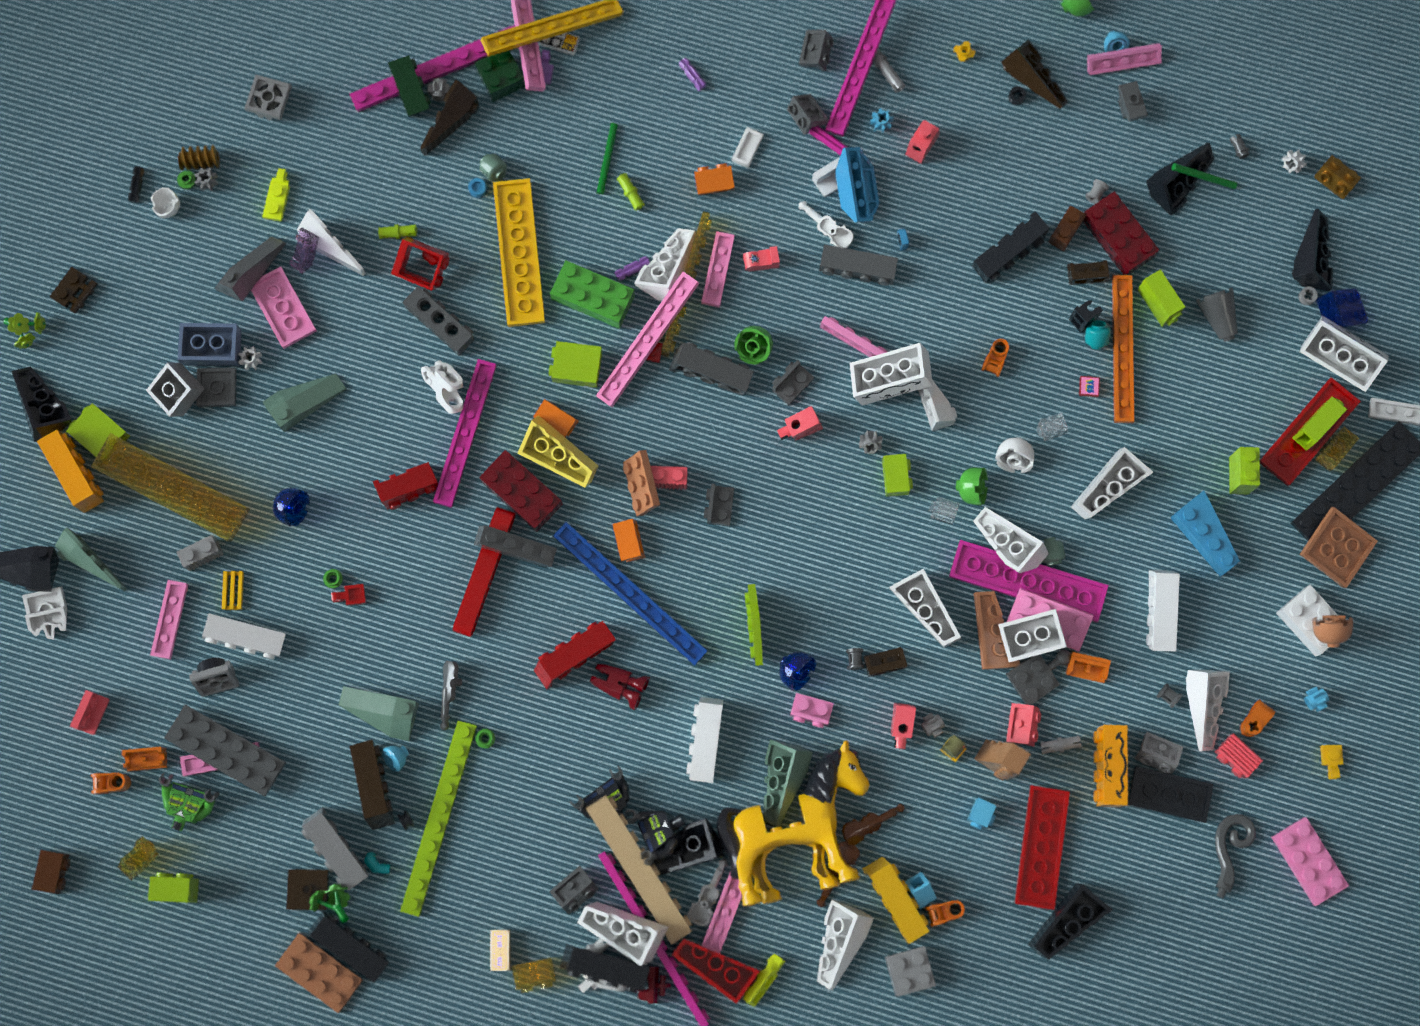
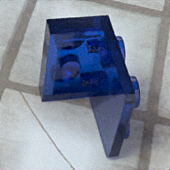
(1343, 307)

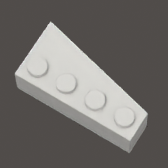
(924, 603)
(624, 931)

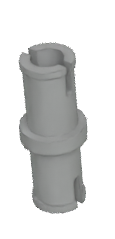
(1060, 744)

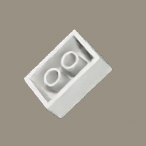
(1299, 615)
(1032, 635)

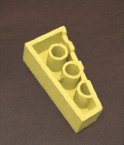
(553, 451)

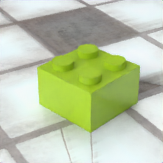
(173, 889)

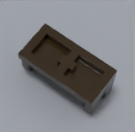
(1088, 273)
(885, 662)

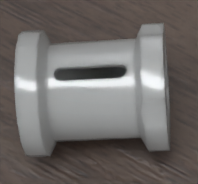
(1097, 191)

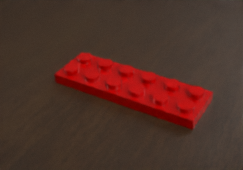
(1286, 456)
(1042, 847)

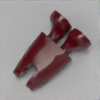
(617, 684)

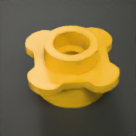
(964, 56)

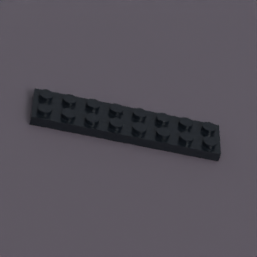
(1362, 479)

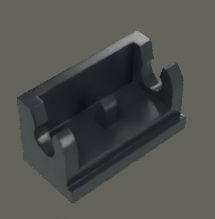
(1082, 316)

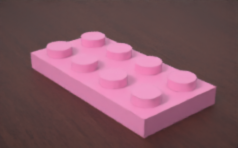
(282, 308)
(1072, 620)
(1310, 861)

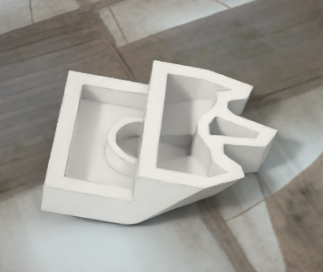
(46, 611)

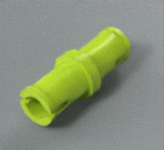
(630, 191)
(397, 231)

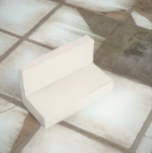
(826, 178)

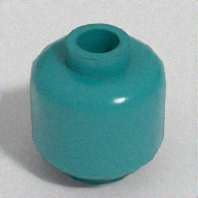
(1097, 334)

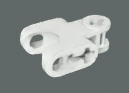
(445, 383)

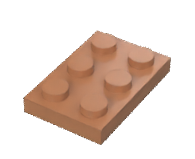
(641, 483)

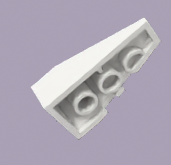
(328, 244)
(937, 407)
(844, 935)

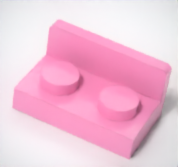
(811, 710)

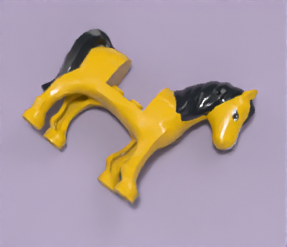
(750, 844)

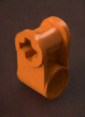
(994, 360)
(1258, 716)
(106, 782)
(943, 912)

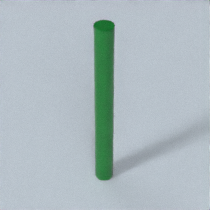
(607, 158)
(1204, 176)

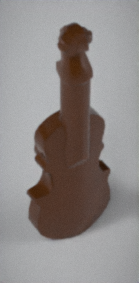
(856, 830)
(850, 854)

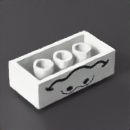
(1344, 353)
(891, 374)

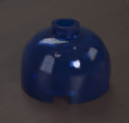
(290, 506)
(795, 670)

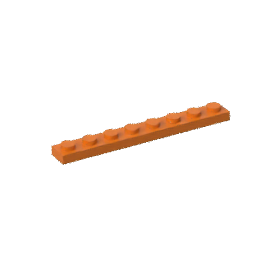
(1123, 348)

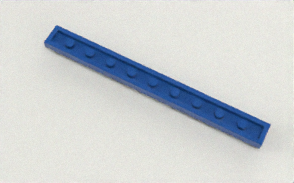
(630, 593)

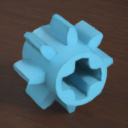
(878, 117)
(1316, 699)

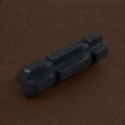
(136, 184)

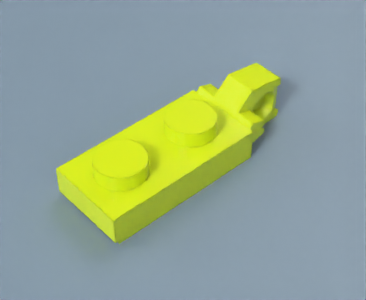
(277, 196)
(764, 980)

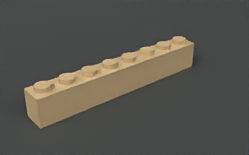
(643, 877)

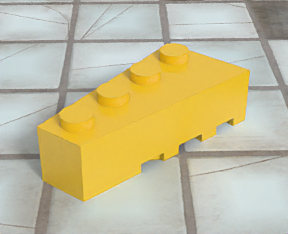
(896, 899)

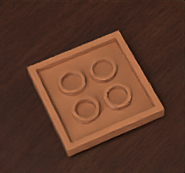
(1338, 547)

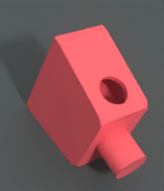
(924, 139)
(808, 423)
(902, 715)

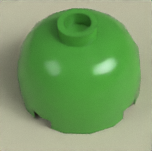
(1077, 7)
(754, 344)
(972, 486)

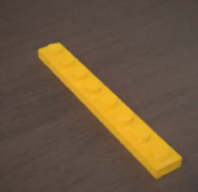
(551, 26)

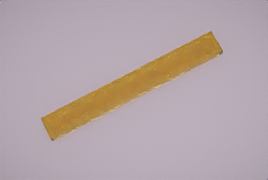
(694, 259)

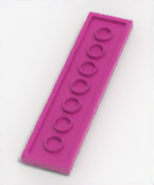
(987, 570)

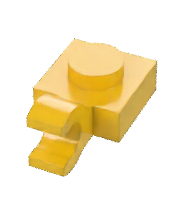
(1332, 757)

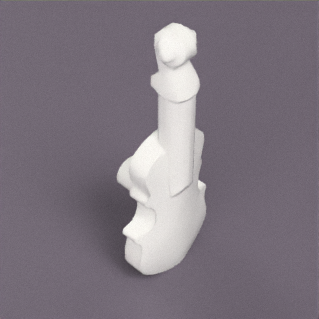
(839, 236)

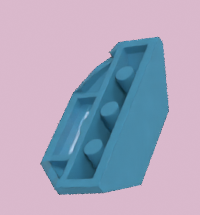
(856, 185)

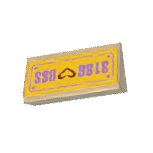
(500, 950)

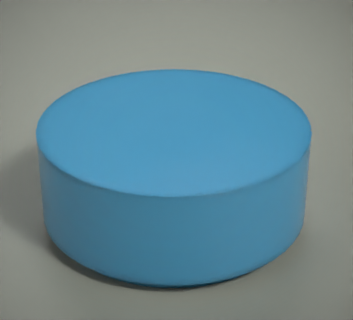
(477, 187)

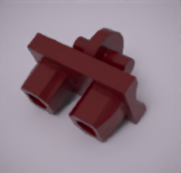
(651, 993)

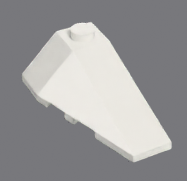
(666, 265)
(1011, 543)
(1205, 697)

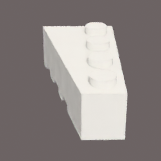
(1112, 481)
(1163, 610)
(243, 636)
(706, 739)

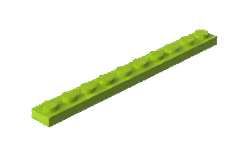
(438, 819)

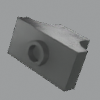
(1131, 102)

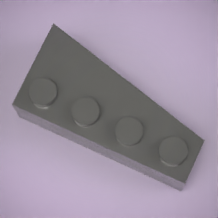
(711, 368)

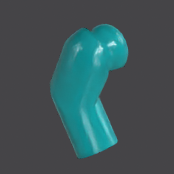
(374, 866)

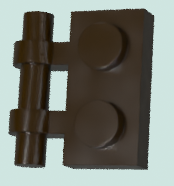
(69, 288)

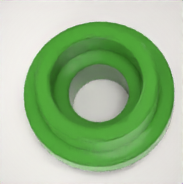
(188, 184)
(332, 572)
(480, 734)

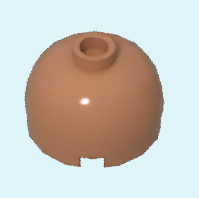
(1333, 629)

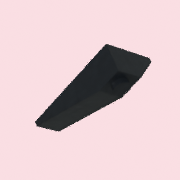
(1171, 187)
(1311, 261)
(41, 406)
(30, 567)
(698, 846)

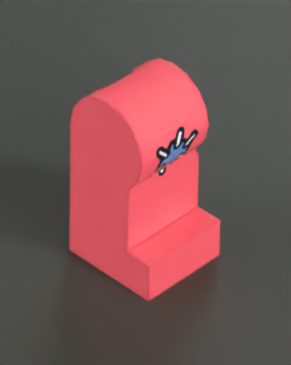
(761, 259)

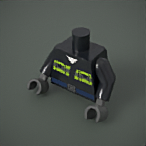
(617, 789)
(659, 832)

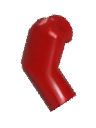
(432, 259)

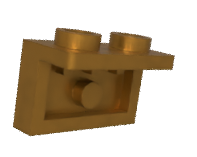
(1337, 177)

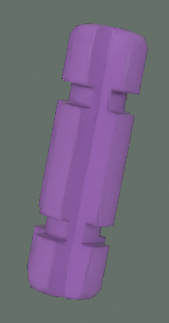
(692, 74)
(631, 268)

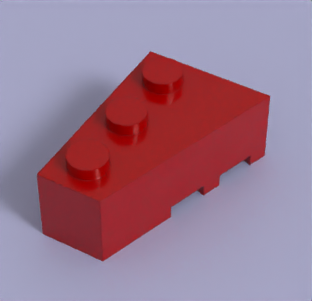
(406, 486)

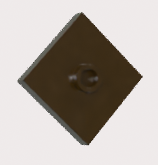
(302, 886)

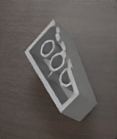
(334, 849)

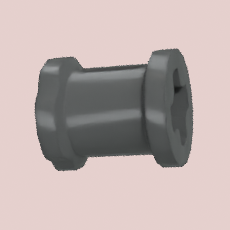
(855, 659)
(1169, 695)

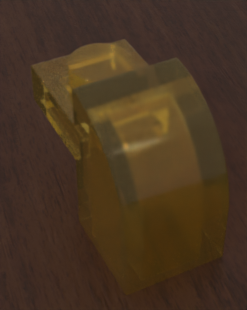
(138, 859)

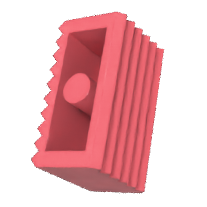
(670, 477)
(1238, 756)

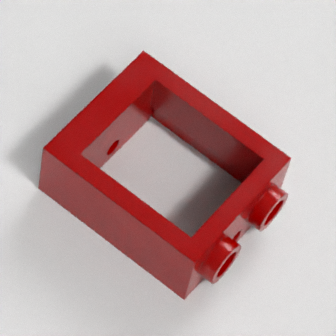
(402, 259)

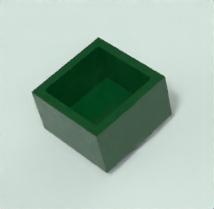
(500, 75)

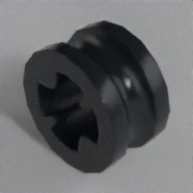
(1020, 100)
(406, 820)

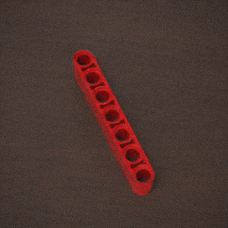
(481, 578)

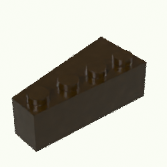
(371, 784)

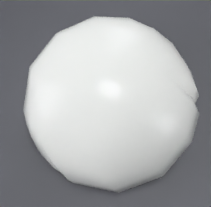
(165, 202)

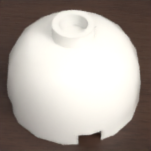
(1015, 454)

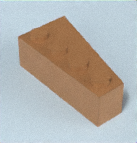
(1002, 758)

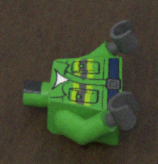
(185, 802)

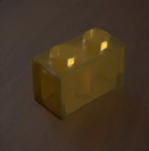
(1336, 448)
(534, 974)

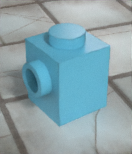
(981, 814)
(921, 890)

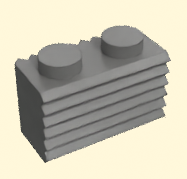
(200, 553)

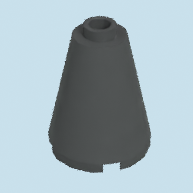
(1220, 313)

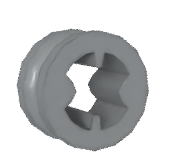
(1312, 291)

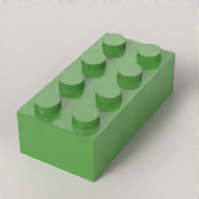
(592, 294)

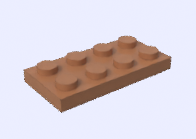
(319, 973)

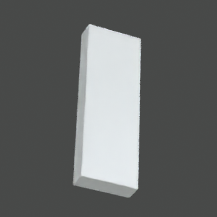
(1394, 411)

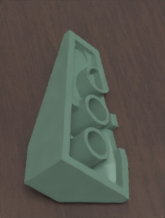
(298, 402)
(76, 550)
(384, 712)
(785, 773)

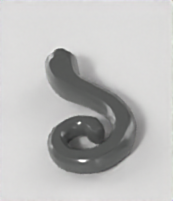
(1227, 876)

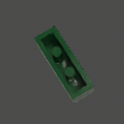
(409, 85)

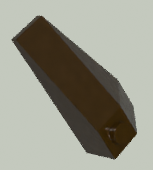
(1026, 67)
(457, 110)

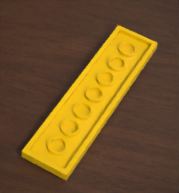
(518, 252)

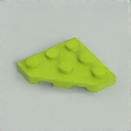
(753, 624)

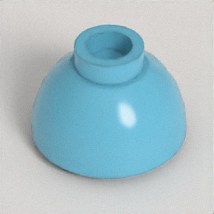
(1116, 41)
(395, 757)

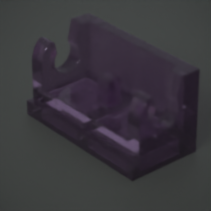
(305, 250)

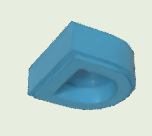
(902, 239)

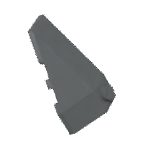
(245, 274)

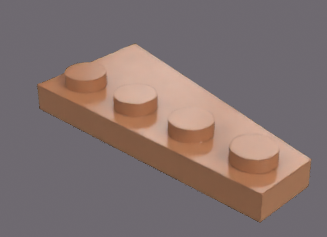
(990, 640)

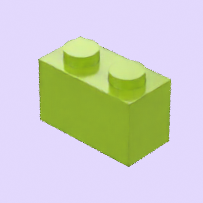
(896, 475)

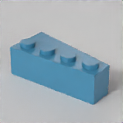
(1206, 533)

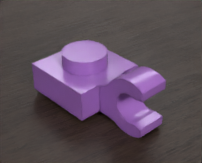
(547, 68)

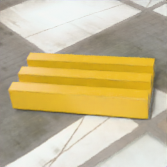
(226, 574)

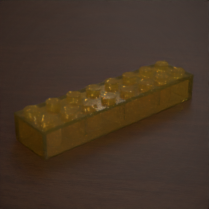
(170, 487)

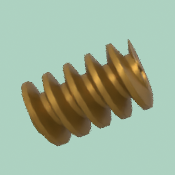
(198, 158)

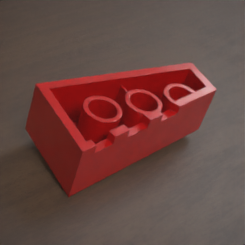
(574, 653)
(720, 971)

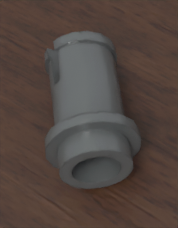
(1239, 146)

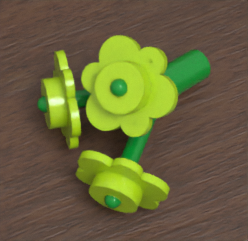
(20, 324)

